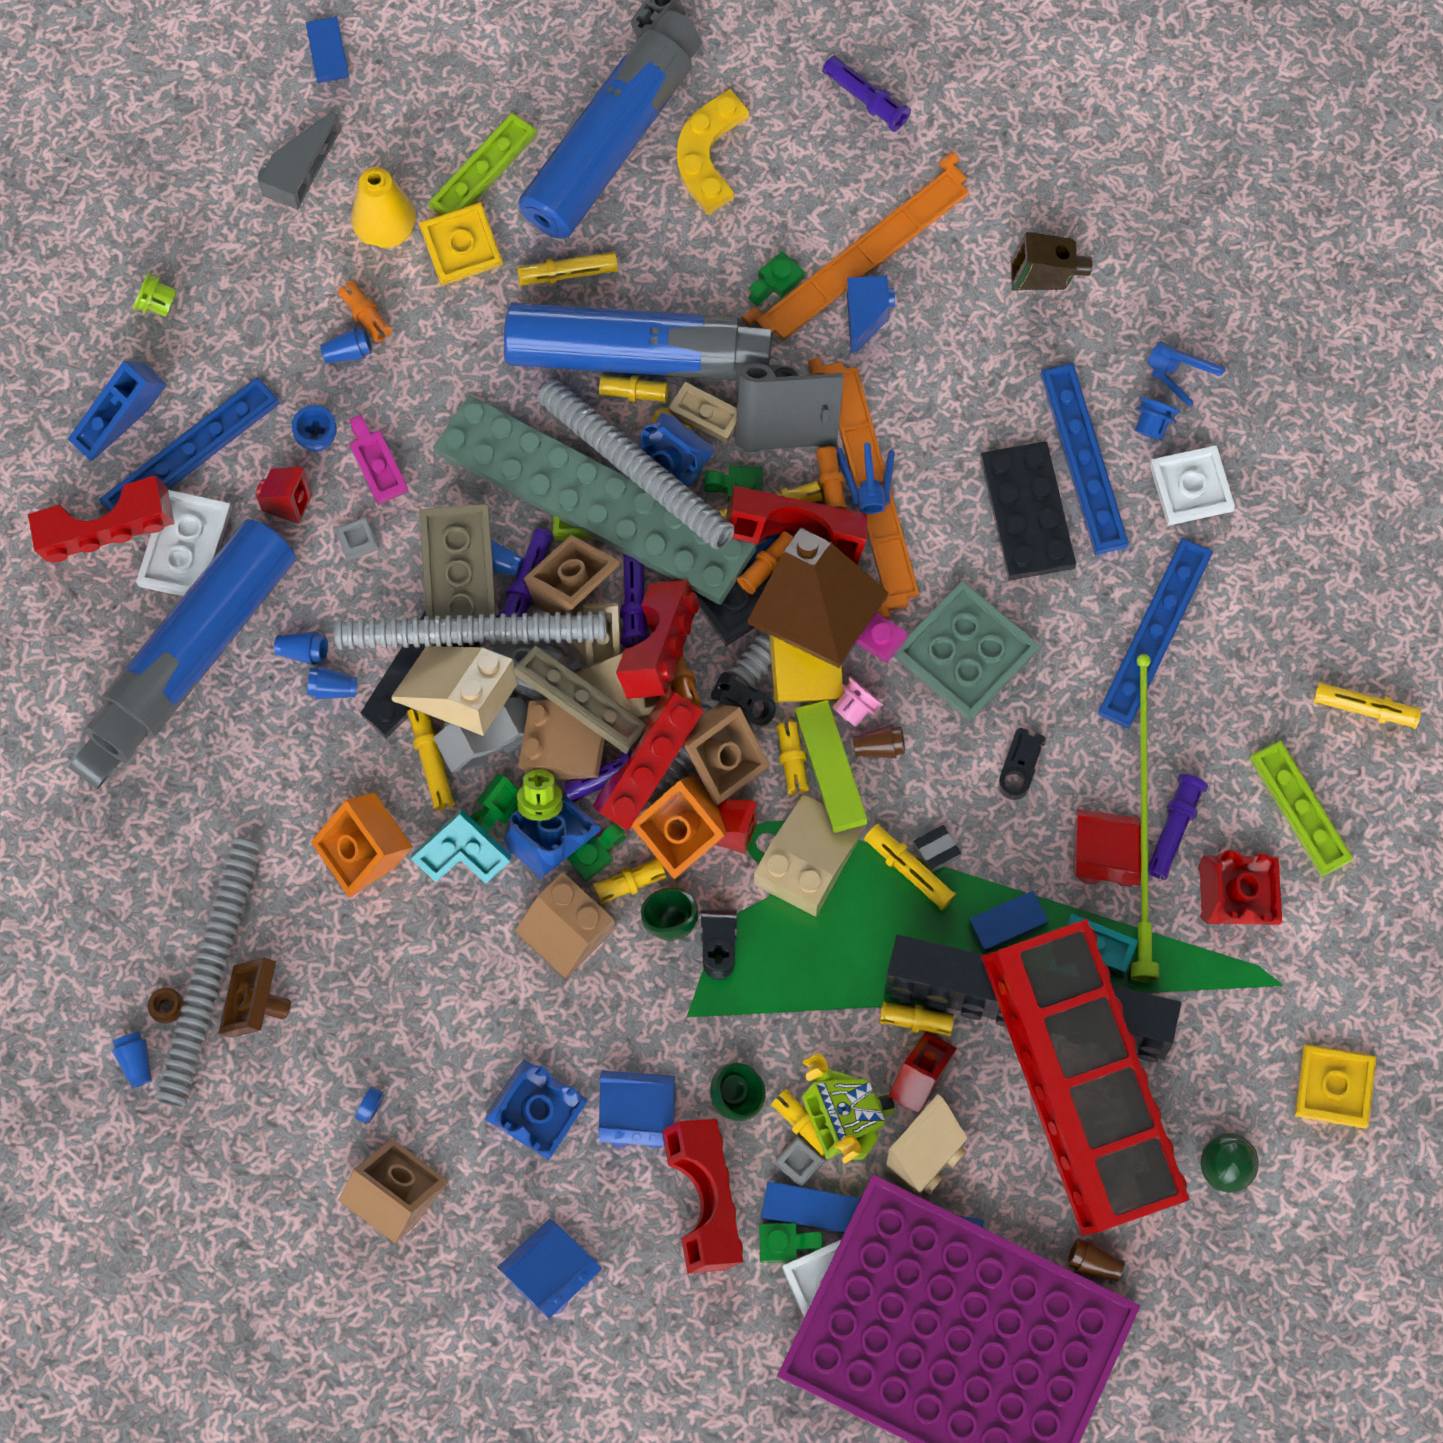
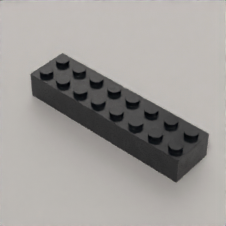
(959, 981)

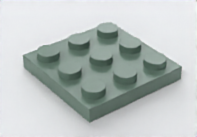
(966, 651)

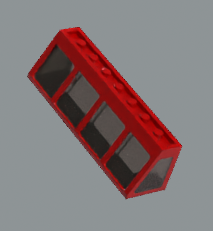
(1085, 1078)

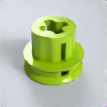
(154, 296)
(550, 796)

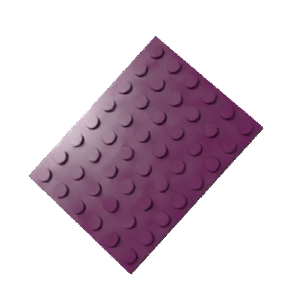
(954, 1330)

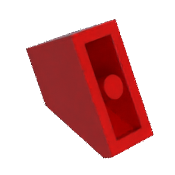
(284, 493)
(739, 822)
(922, 1072)

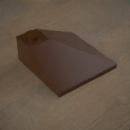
(817, 599)

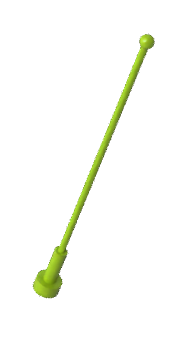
(1144, 969)

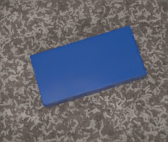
(327, 49)
(1008, 921)

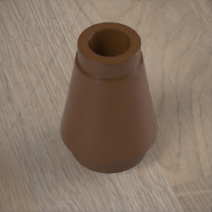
(880, 743)
(1094, 1260)

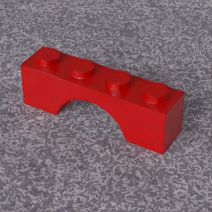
(140, 510)
(763, 514)
(651, 665)
(662, 739)
(698, 1153)

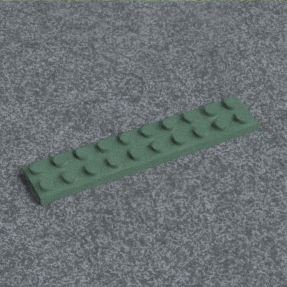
(588, 497)

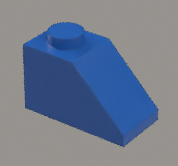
(867, 307)

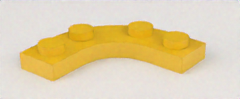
(695, 146)

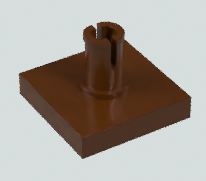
(250, 999)

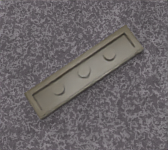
(580, 699)

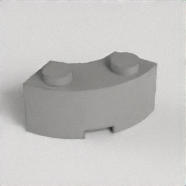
(467, 749)

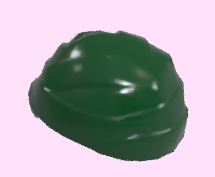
(669, 914)
(737, 1092)
(1229, 1162)

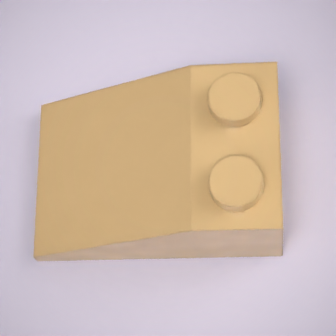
(458, 685)
(805, 857)
(927, 1149)

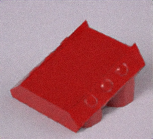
(1107, 848)
(1240, 889)

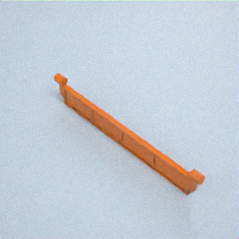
(865, 253)
(884, 527)

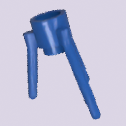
(1168, 359)
(870, 497)

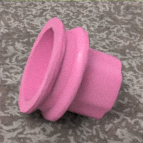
(856, 702)

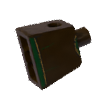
(1046, 263)

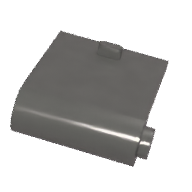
(786, 409)

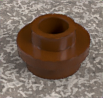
(161, 996)

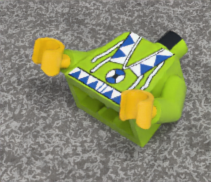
(843, 1110)

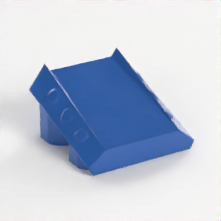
(676, 448)
(549, 842)
(536, 1108)
(635, 1108)
(549, 1269)

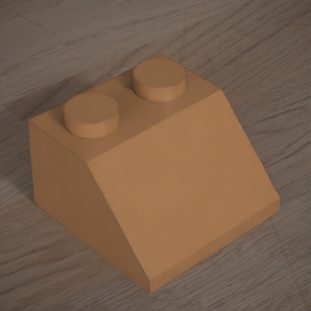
(568, 575)
(559, 743)
(725, 751)
(565, 925)
(392, 1190)

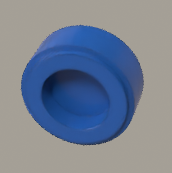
(369, 1105)

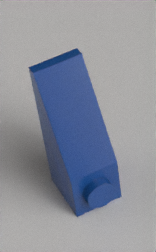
(117, 408)

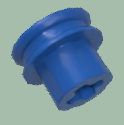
(1154, 418)
(310, 419)

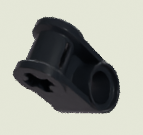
(718, 938)

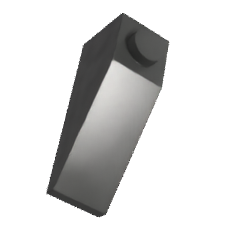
(296, 164)

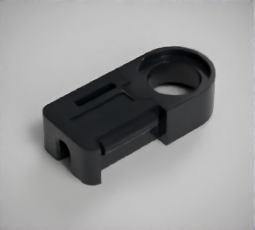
(734, 693)
(1021, 761)

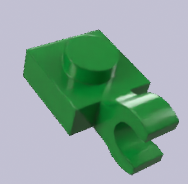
(776, 276)
(738, 476)
(498, 803)
(594, 854)
(781, 1242)

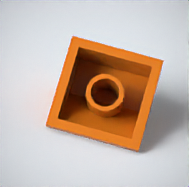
(681, 825)
(361, 843)

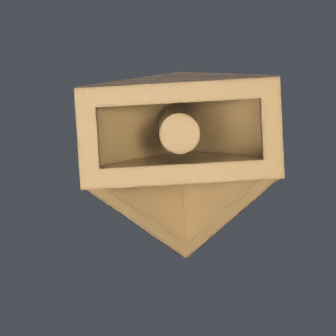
(597, 652)

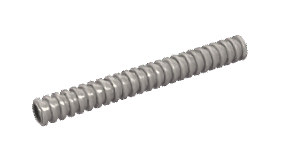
(636, 464)
(470, 630)
(748, 672)
(208, 972)

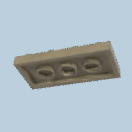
(457, 561)

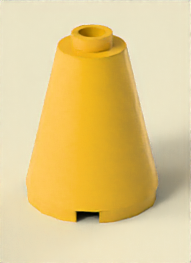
(381, 210)

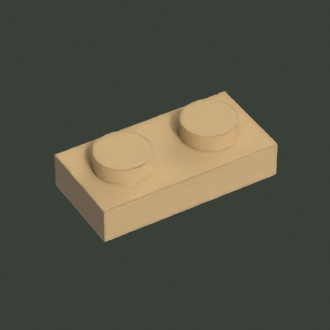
(704, 412)

